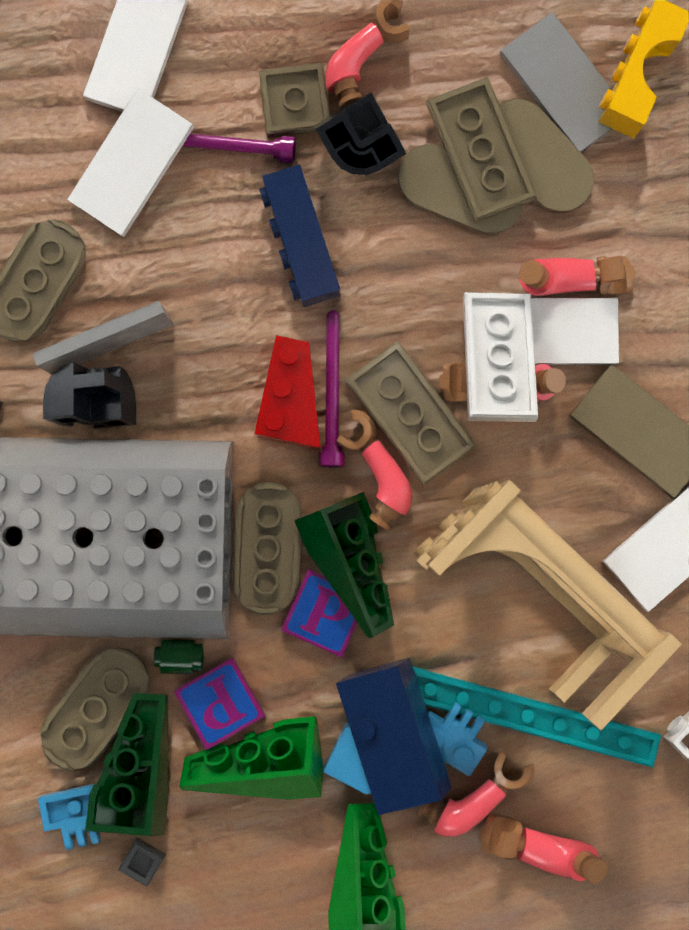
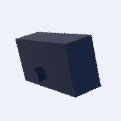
(394, 736)

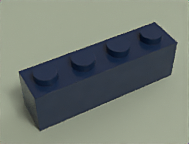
(301, 236)

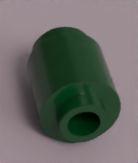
(179, 657)

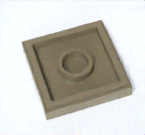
(294, 99)

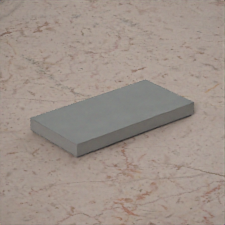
(560, 80)
(104, 338)

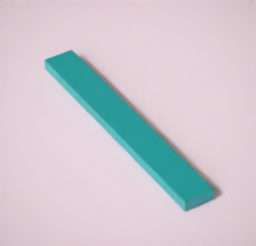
(538, 718)

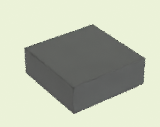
(142, 862)

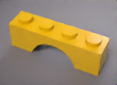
(631, 99)

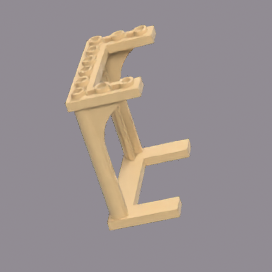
(505, 524)

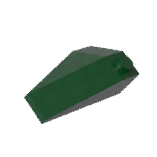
(345, 552)
(134, 781)

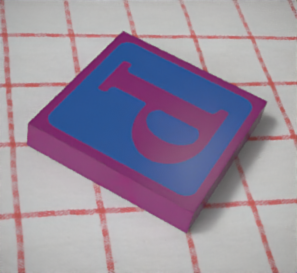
(320, 616)
(219, 703)

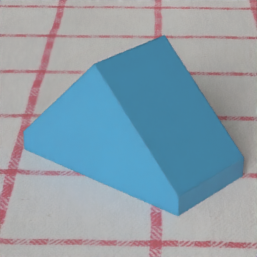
(345, 762)

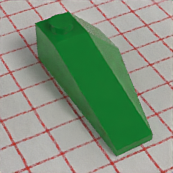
(270, 764)
(363, 883)

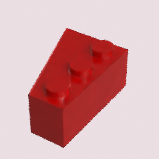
(289, 398)

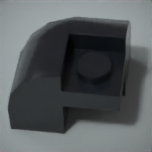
(360, 137)
(90, 397)

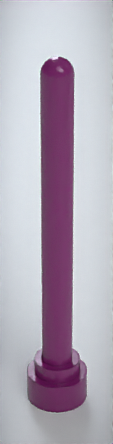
(281, 149)
(332, 453)

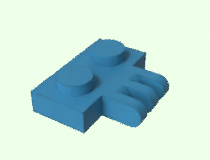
(458, 739)
(68, 811)

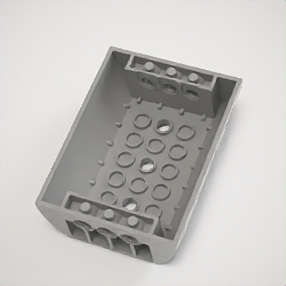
(119, 495)

